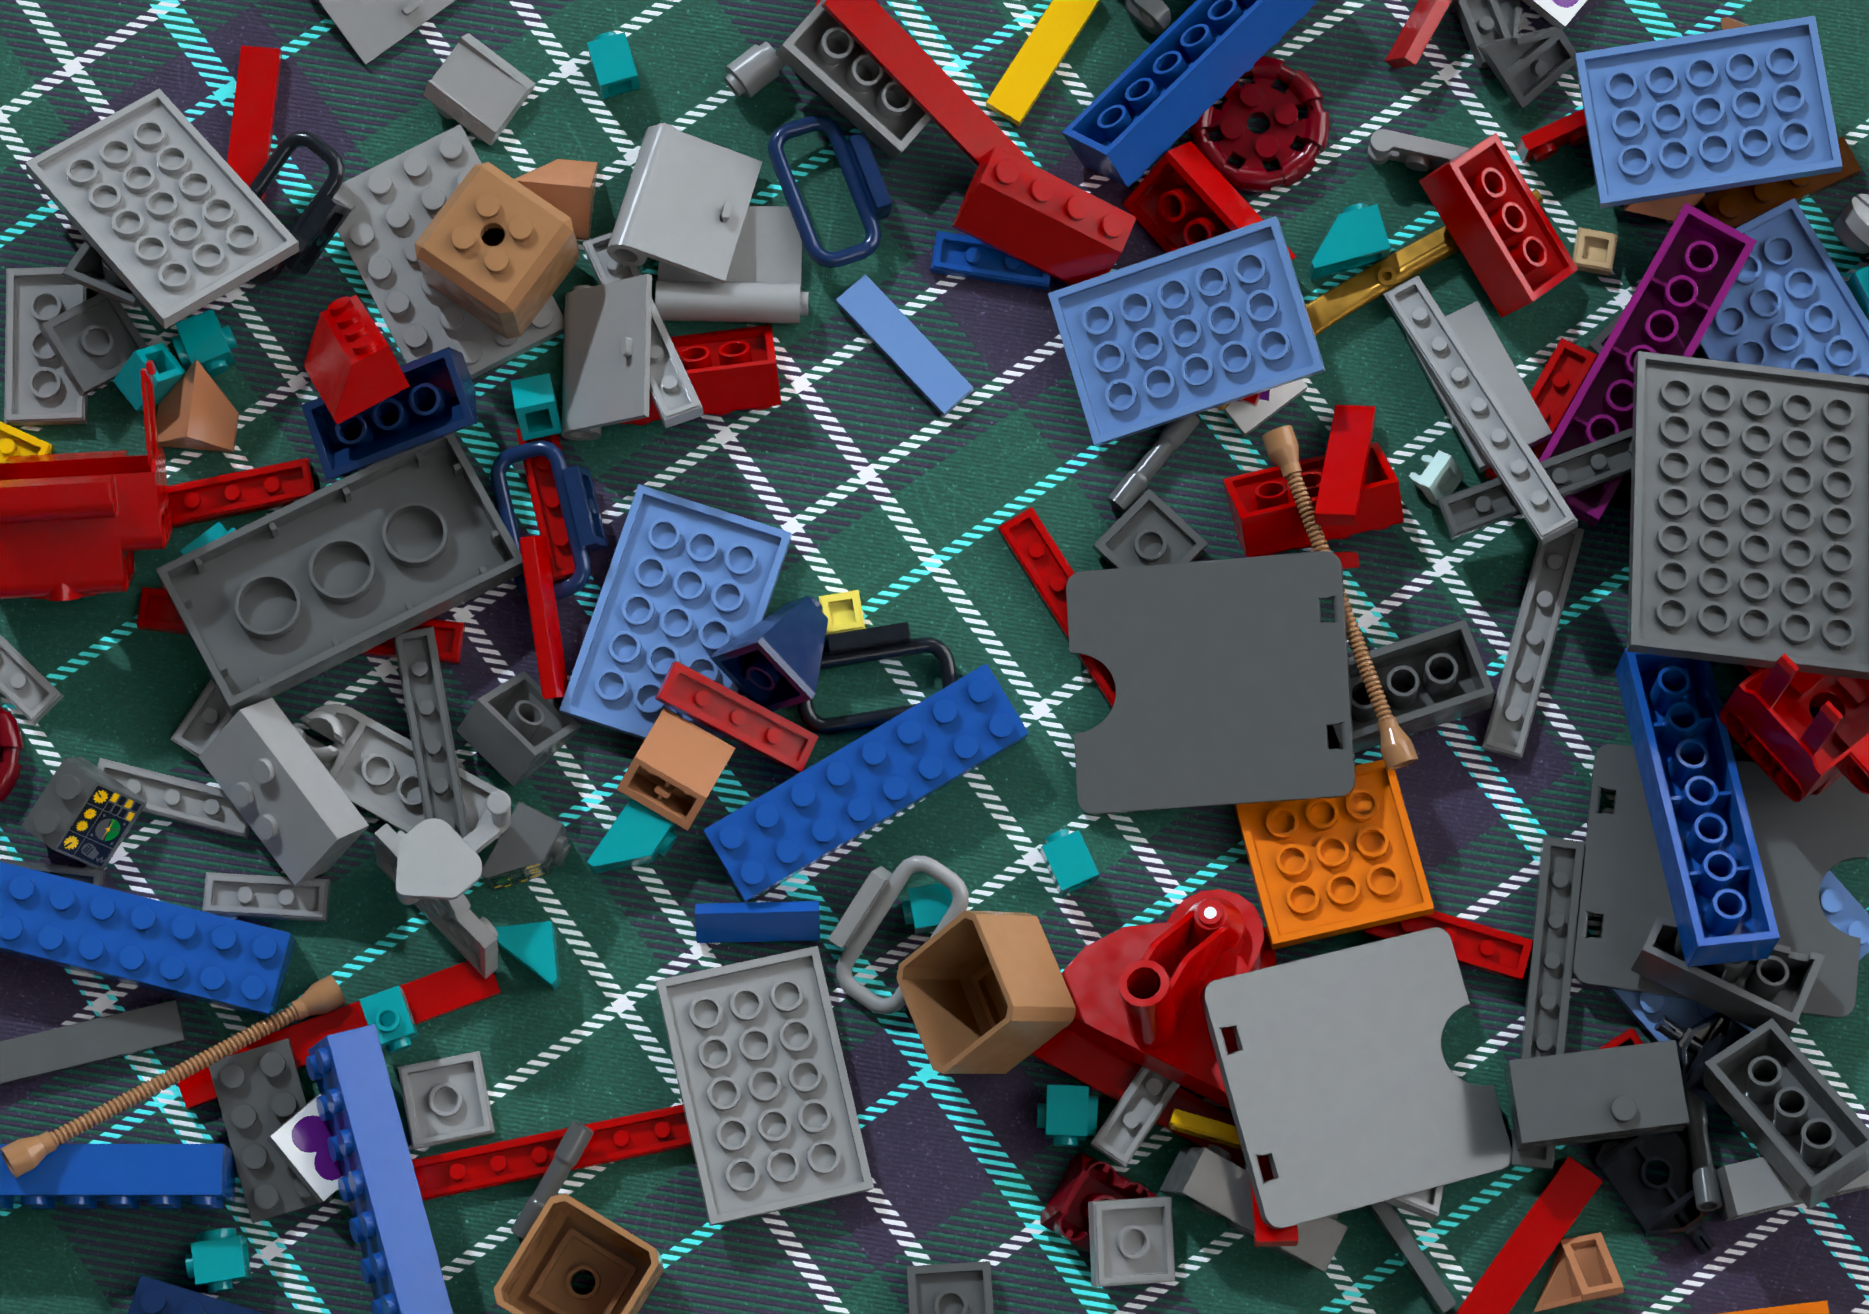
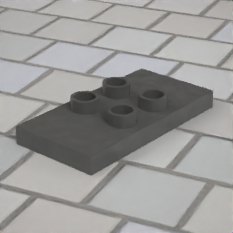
(340, 571)

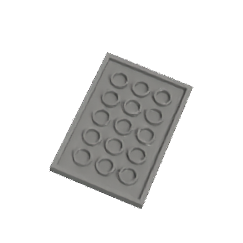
(162, 208)
(387, 217)
(764, 1085)

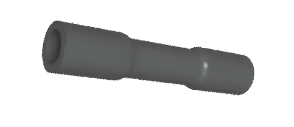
(1137, 479)
(564, 1160)
(1703, 1172)

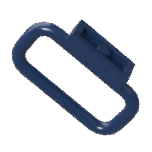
(861, 178)
(577, 505)

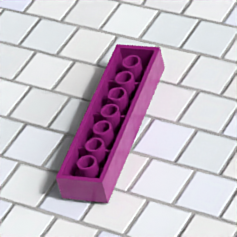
(1663, 317)

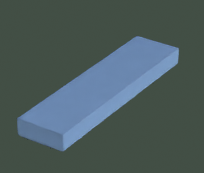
(904, 345)

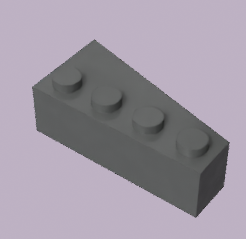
(1740, 990)
(1224, 1191)

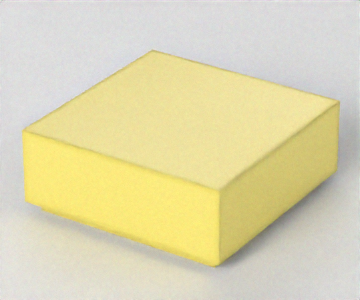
(843, 612)

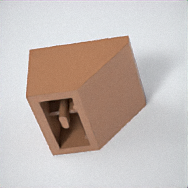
(675, 768)

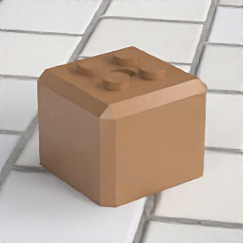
(502, 282)
(985, 992)
(574, 1240)

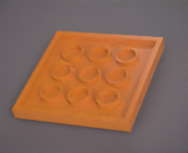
(1335, 860)

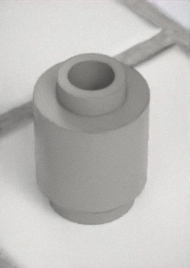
(753, 70)

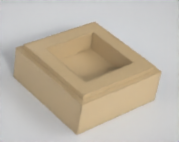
(1594, 251)

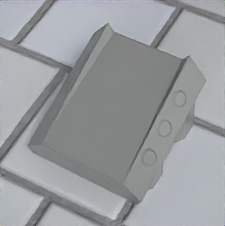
(478, 89)

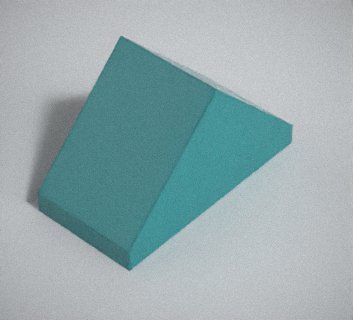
(534, 948)

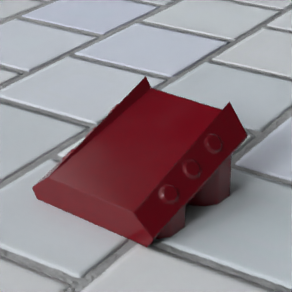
(1085, 1182)

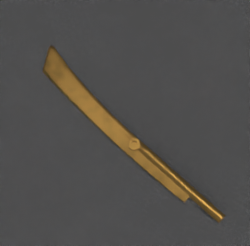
(1380, 278)

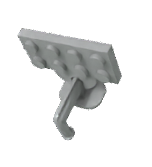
(435, 869)

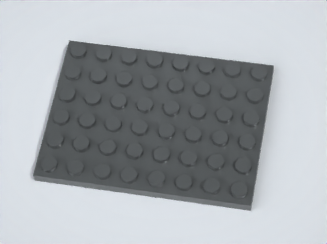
(1749, 515)

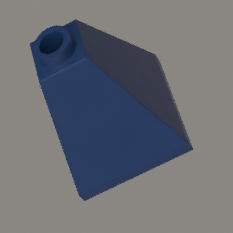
(779, 656)

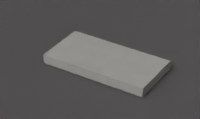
(1499, 371)
(35, 380)

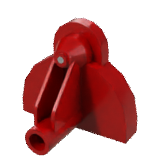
(1145, 983)

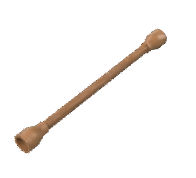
(1394, 742)
(28, 1152)

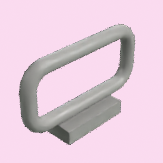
(867, 913)

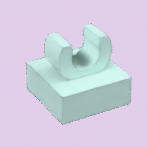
(1439, 477)

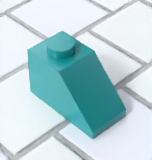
(1352, 242)
(633, 839)

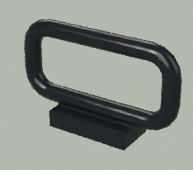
(322, 215)
(870, 646)

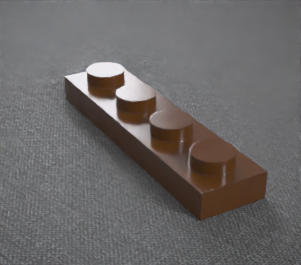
(1746, 203)

